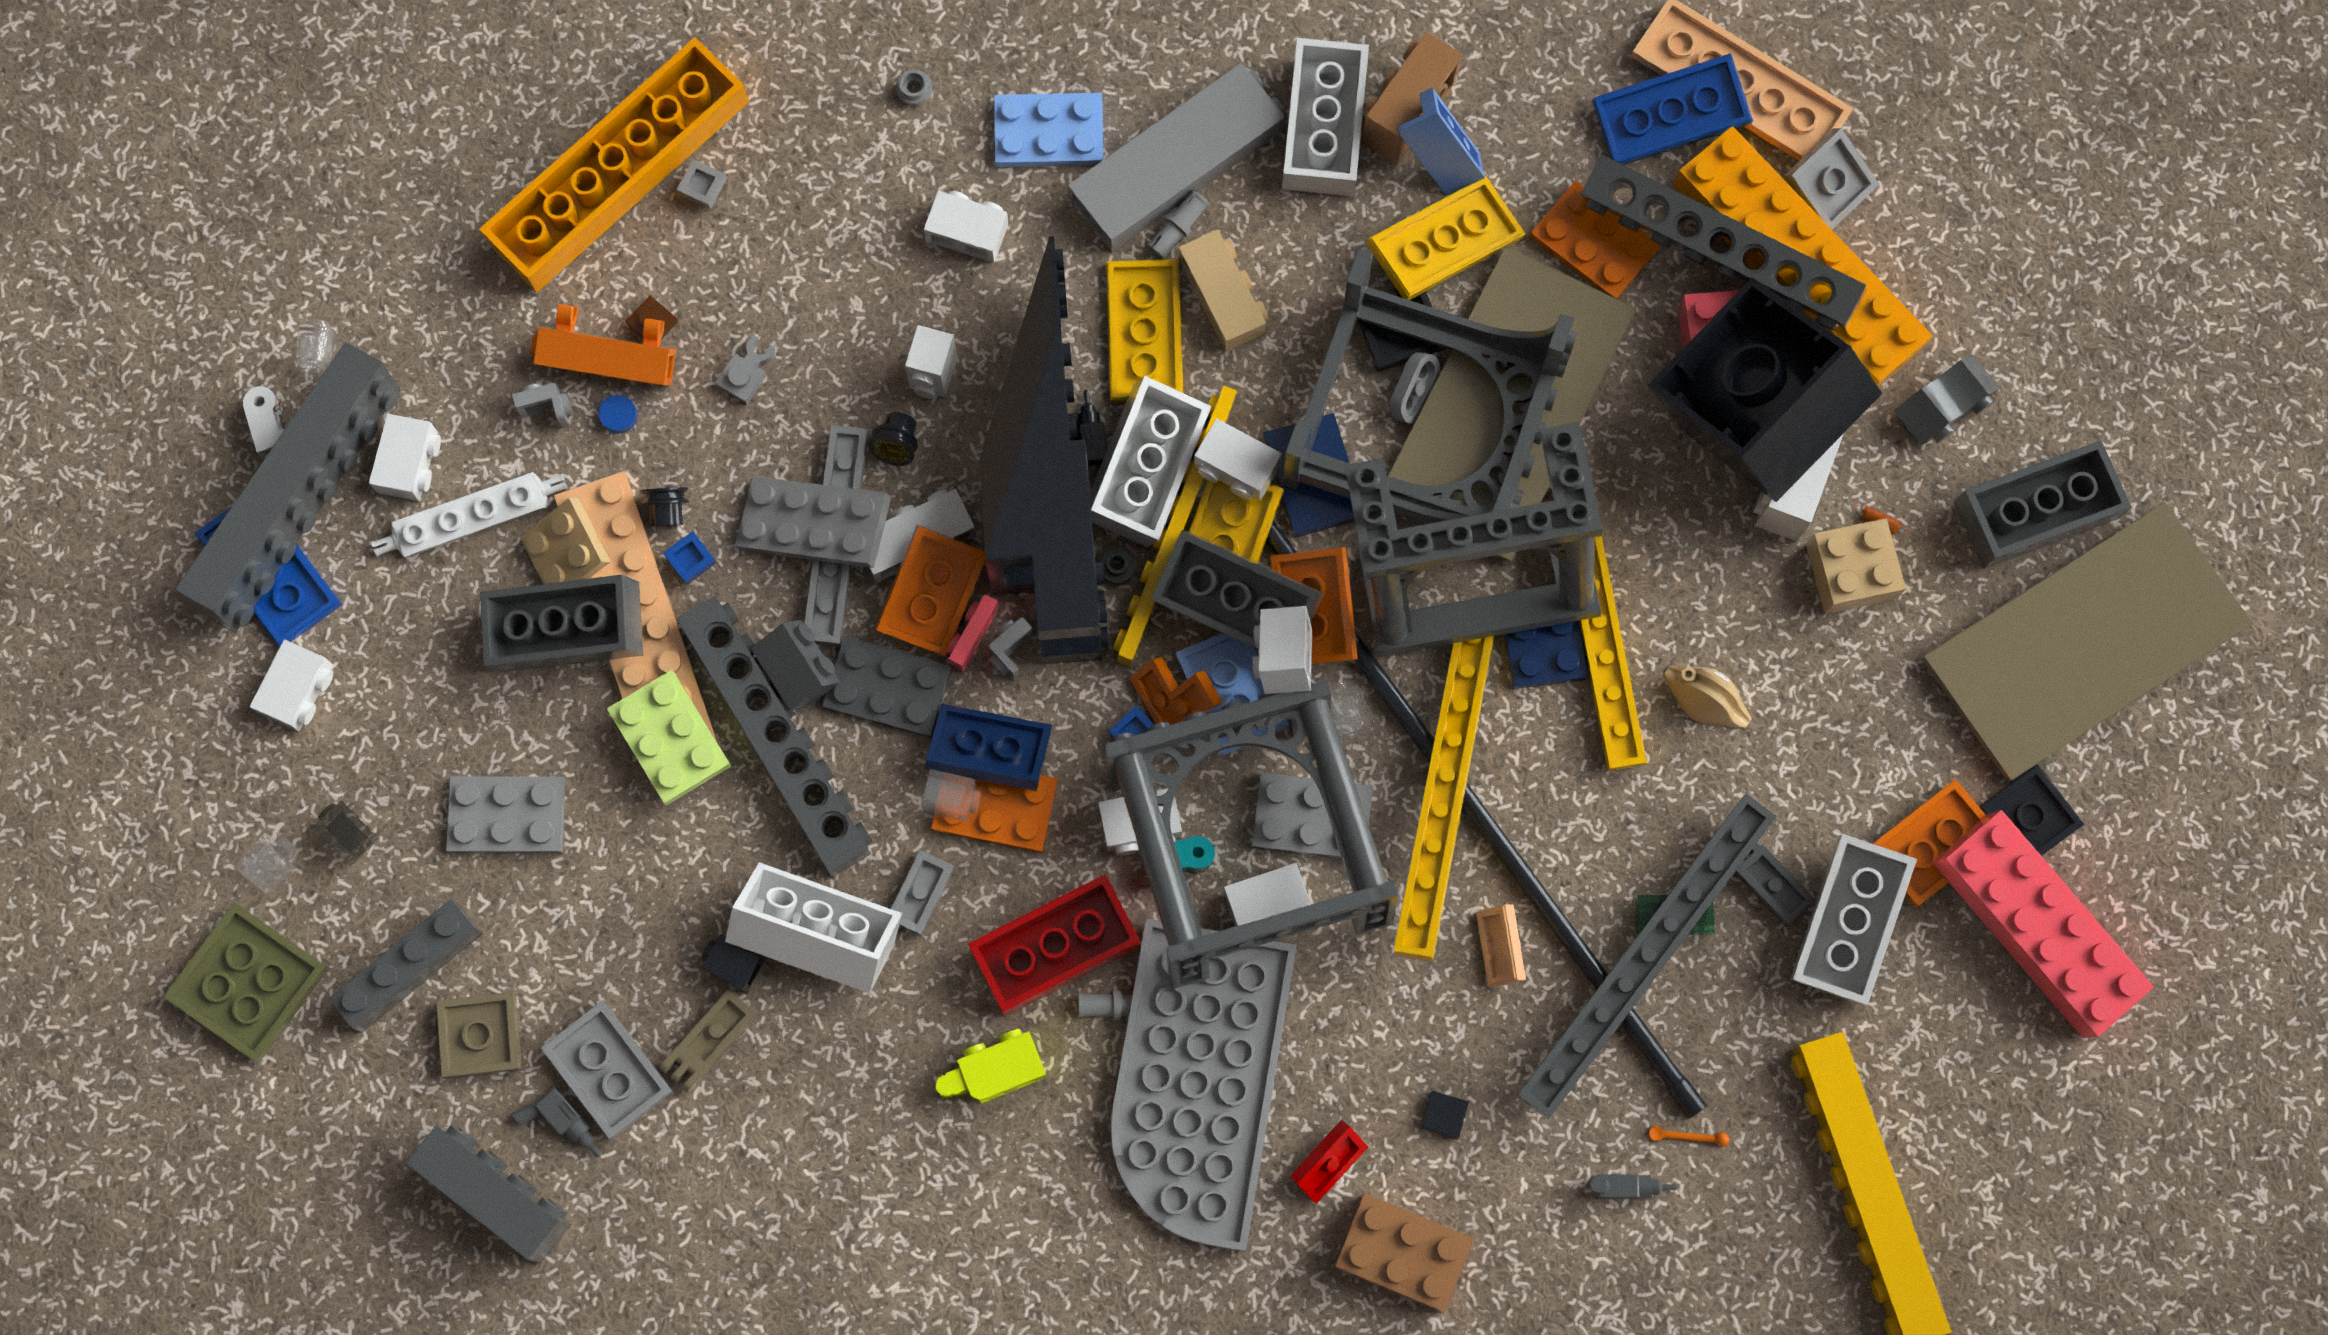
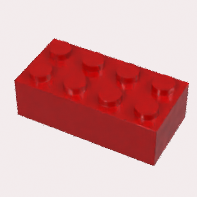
(1055, 945)

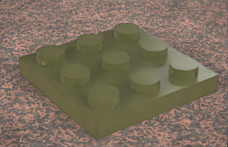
(246, 982)

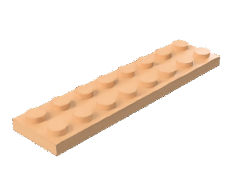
(623, 535)

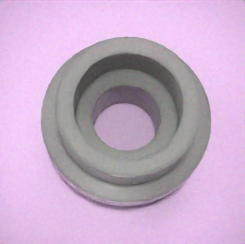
(914, 77)

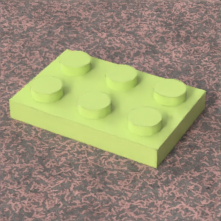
(669, 737)

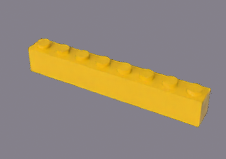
(1869, 1187)

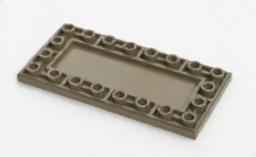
(1464, 410)
(2086, 641)

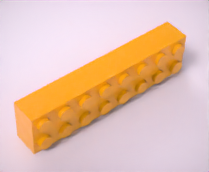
(615, 164)
(1746, 188)

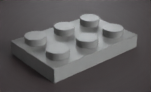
(506, 814)
(1294, 816)
(607, 1070)

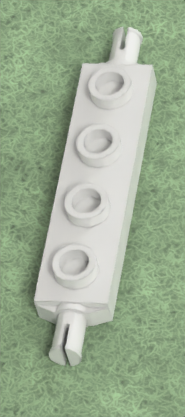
(469, 515)

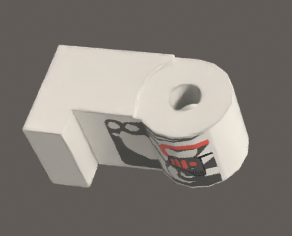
(264, 418)

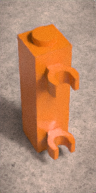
(604, 355)

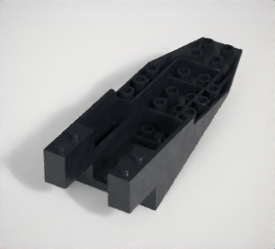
(1039, 484)

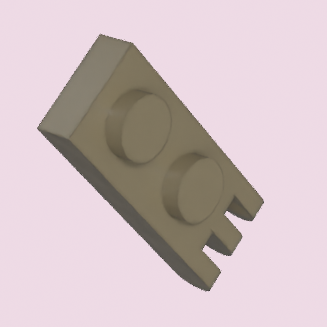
(709, 1040)

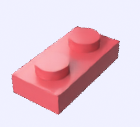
(979, 619)

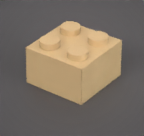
(1855, 566)

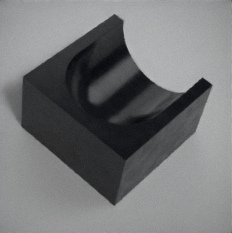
(1765, 389)

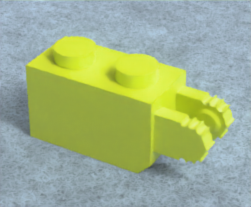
(995, 1069)

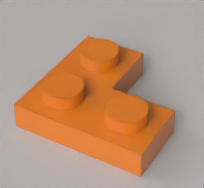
(1169, 701)

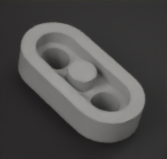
(1414, 387)

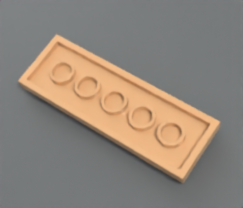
(1782, 103)

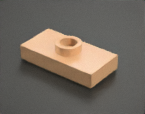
(1500, 945)

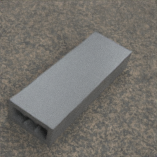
(1177, 156)

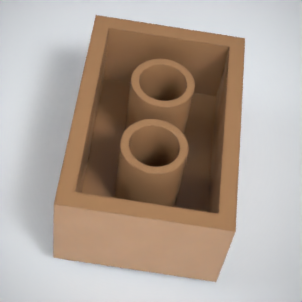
(1425, 66)
(1403, 1253)

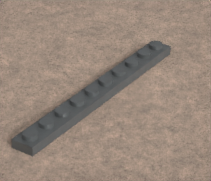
(1646, 956)

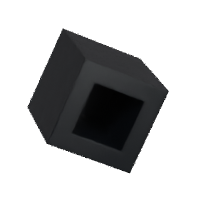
(732, 963)

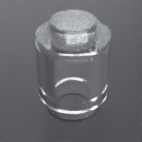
(314, 347)

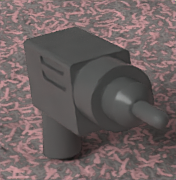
(561, 1117)
(1627, 1186)

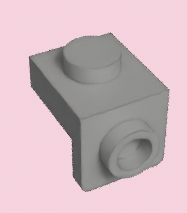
(538, 399)
(1009, 639)

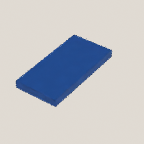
(1672, 110)
(296, 598)

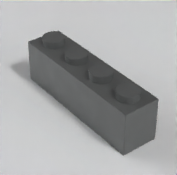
(405, 966)

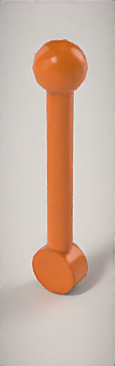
(1720, 1139)

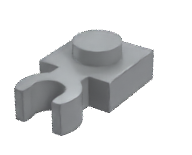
(743, 375)

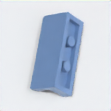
(1442, 145)

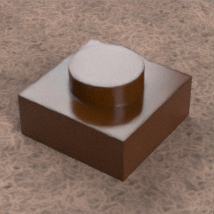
(651, 310)

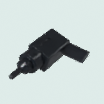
(1093, 432)

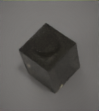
(345, 831)

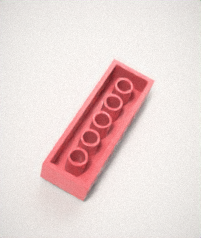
(2043, 925)

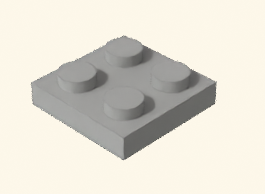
(1832, 178)

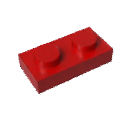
(1328, 1161)

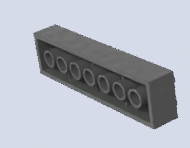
(289, 488)

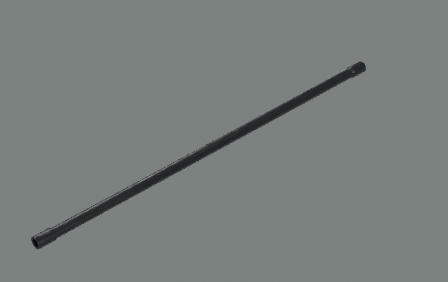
(1677, 1084)

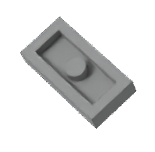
(922, 891)

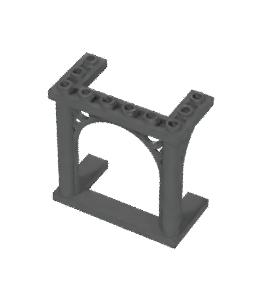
(1532, 354)
(1396, 556)
(1309, 715)

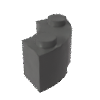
(1947, 400)

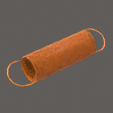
(1871, 514)

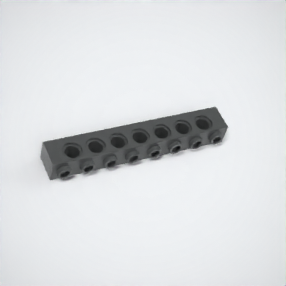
(1610, 176)
(700, 627)

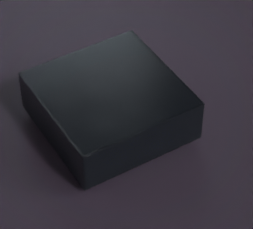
(1444, 1115)

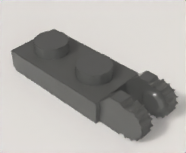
(1774, 885)

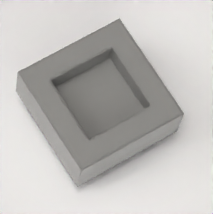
(701, 184)

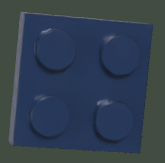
(1546, 655)

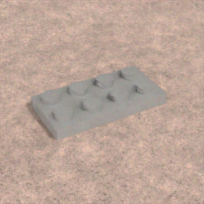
(813, 521)

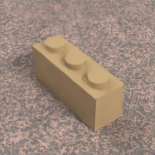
(1223, 289)

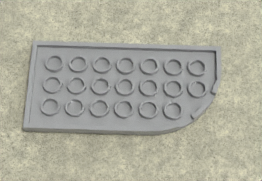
(1199, 1088)

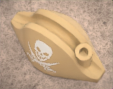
(1707, 696)

